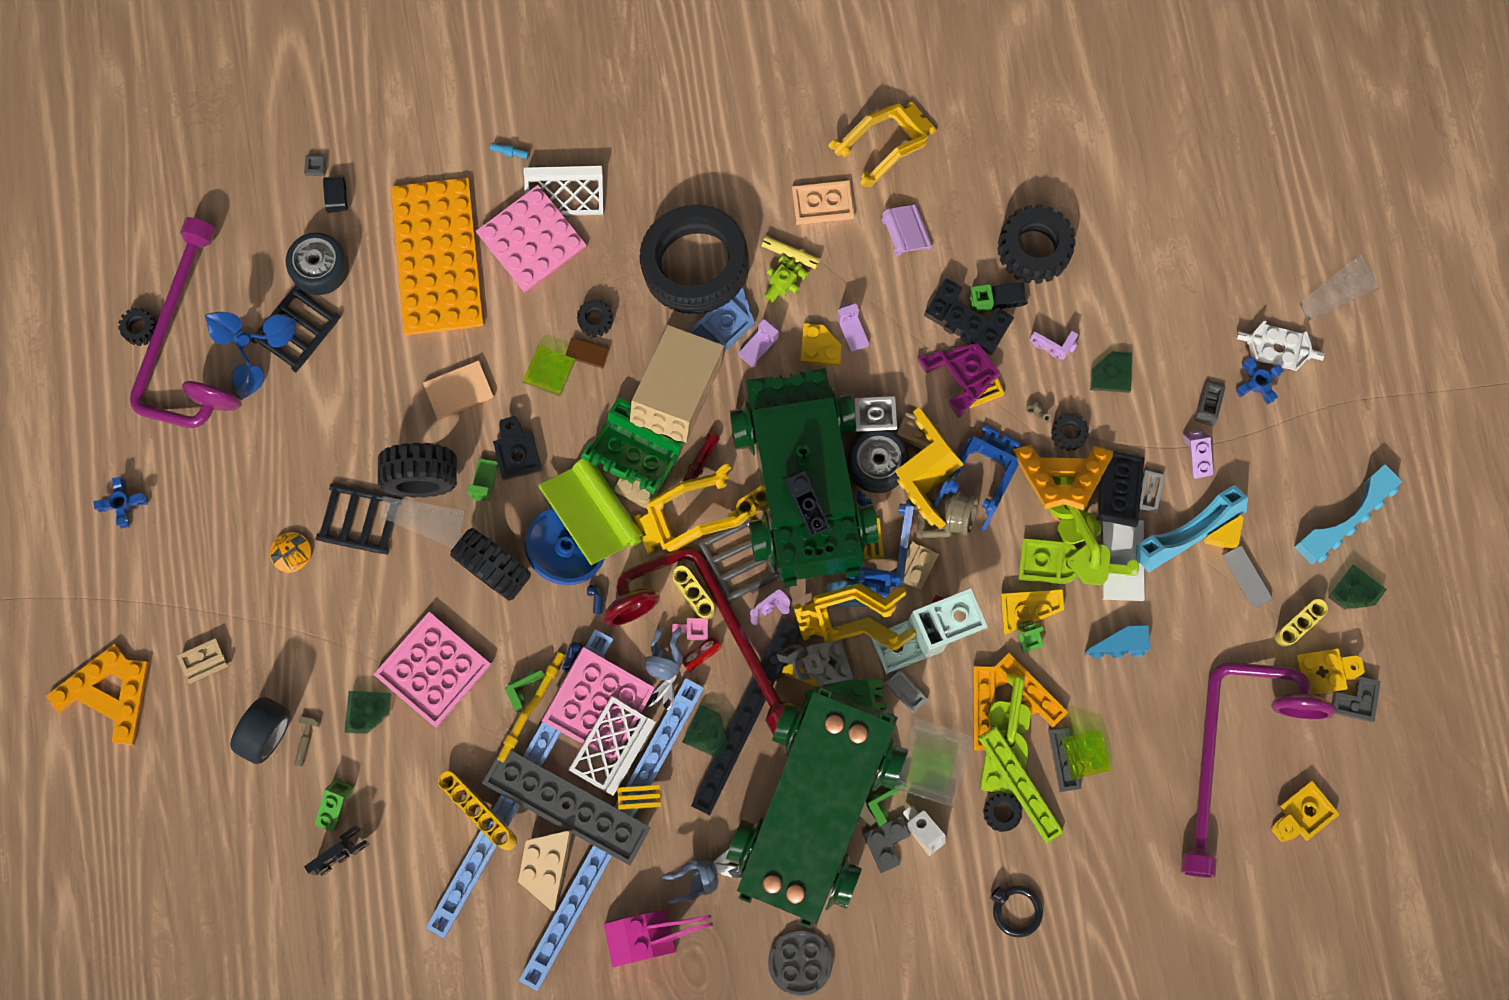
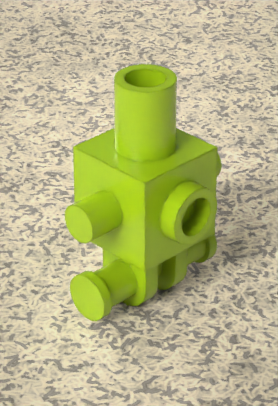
(784, 279)

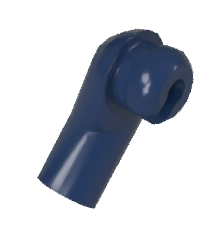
(598, 599)
(573, 649)

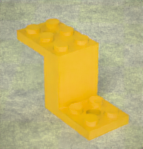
(928, 469)

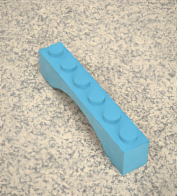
(1376, 488)
(1163, 547)

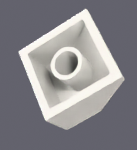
(875, 413)

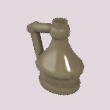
(957, 512)

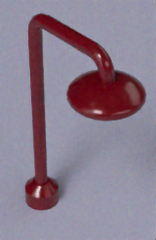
(638, 602)

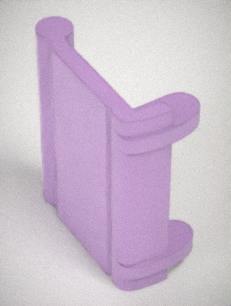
(906, 229)
(778, 598)

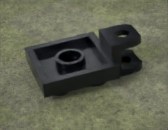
(514, 441)
(337, 853)

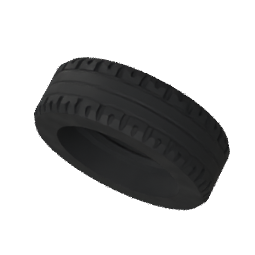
(683, 222)

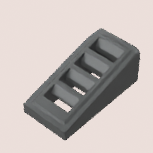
(1206, 415)

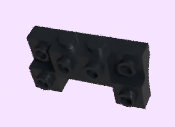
(964, 322)

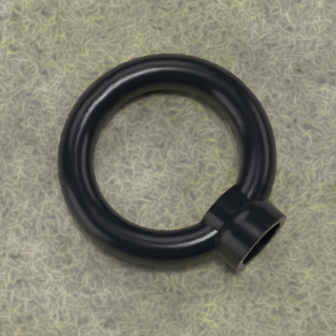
(1001, 895)

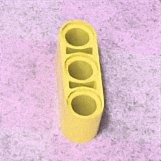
(691, 583)
(1309, 618)

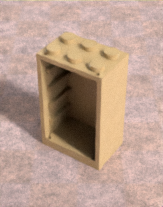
(676, 384)

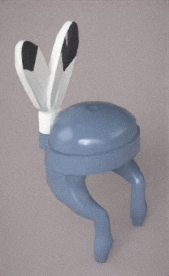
(664, 668)
(704, 877)

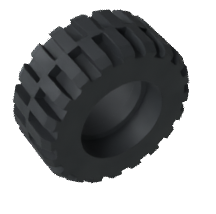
(1043, 221)
(417, 470)
(490, 564)

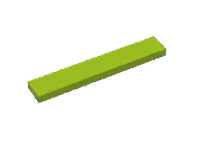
(1020, 784)

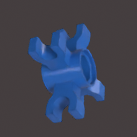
(1252, 385)
(129, 501)

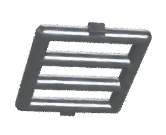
(722, 578)

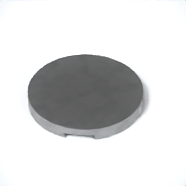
(800, 963)

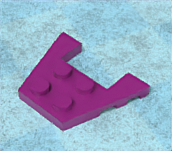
(970, 369)

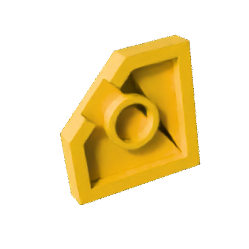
(819, 346)

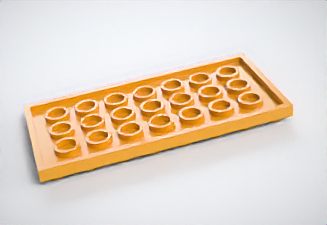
(437, 256)

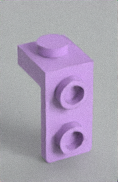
(851, 327)
(760, 343)
(1055, 350)
(1200, 453)

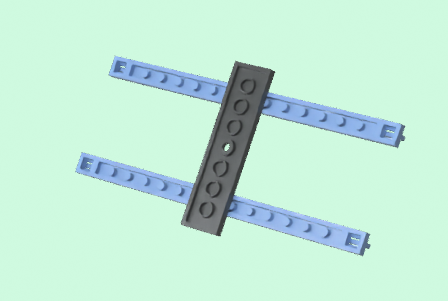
(605, 827)

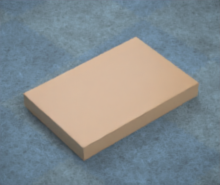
(822, 202)
(458, 390)

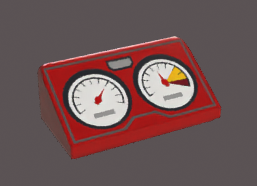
(701, 654)

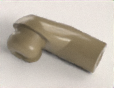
(1039, 412)

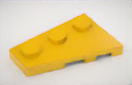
(1029, 606)

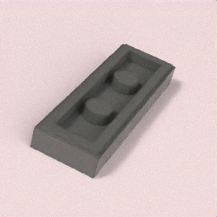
(1061, 765)

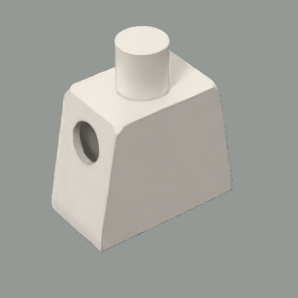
(929, 837)

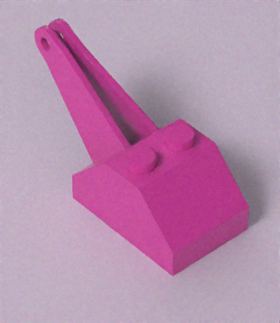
(645, 936)

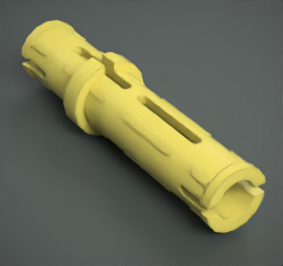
(799, 256)

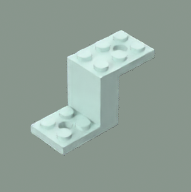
(934, 630)

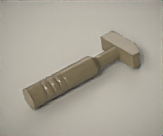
(304, 739)

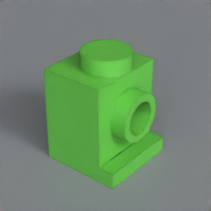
(981, 298)

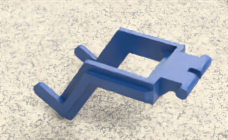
(995, 449)
(880, 579)

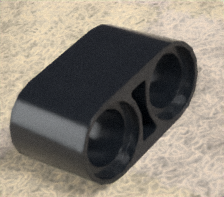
(335, 194)
(1009, 295)

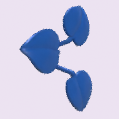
(226, 328)

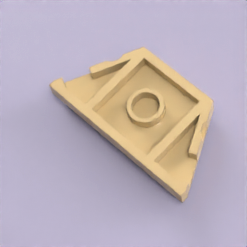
(544, 866)

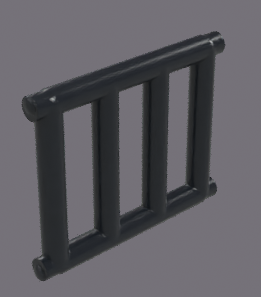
(320, 333)
(343, 539)

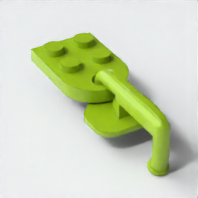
(1078, 525)
(1047, 563)
(1012, 721)

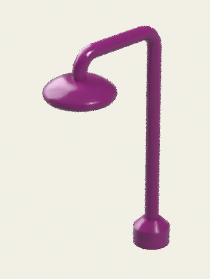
(196, 236)
(1302, 705)

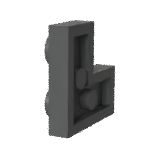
(1363, 704)
(880, 841)

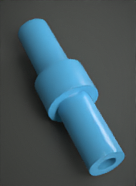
(509, 150)

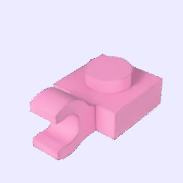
(695, 628)

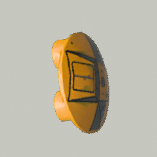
(290, 552)

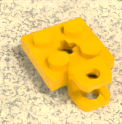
(1337, 670)
(1295, 819)

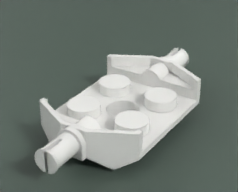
(1295, 346)

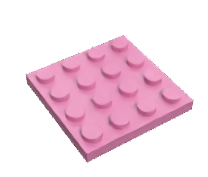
(531, 239)
(432, 669)
(586, 693)

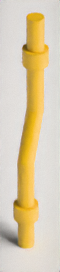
(511, 740)

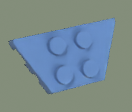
(726, 323)

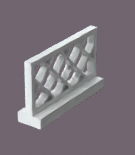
(568, 174)
(626, 756)

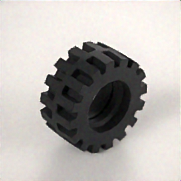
(595, 306)
(129, 319)
(1075, 421)
(1014, 805)

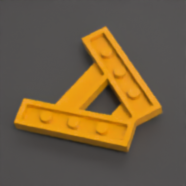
(1041, 470)
(1034, 696)
(123, 711)

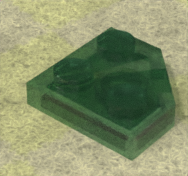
(1112, 373)
(1356, 590)
(366, 711)
(707, 733)

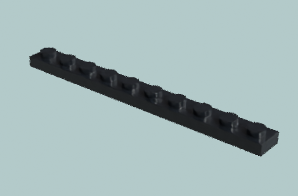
(743, 722)

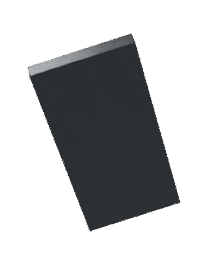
(1121, 490)

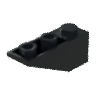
(805, 502)

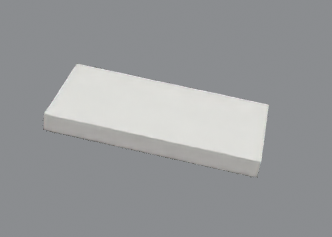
(1122, 543)

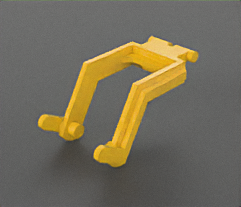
(909, 120)
(656, 526)
(815, 619)

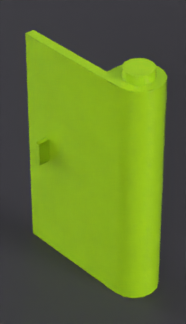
(591, 511)

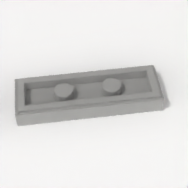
(1247, 577)

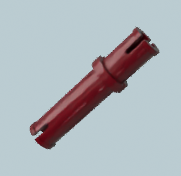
(695, 469)

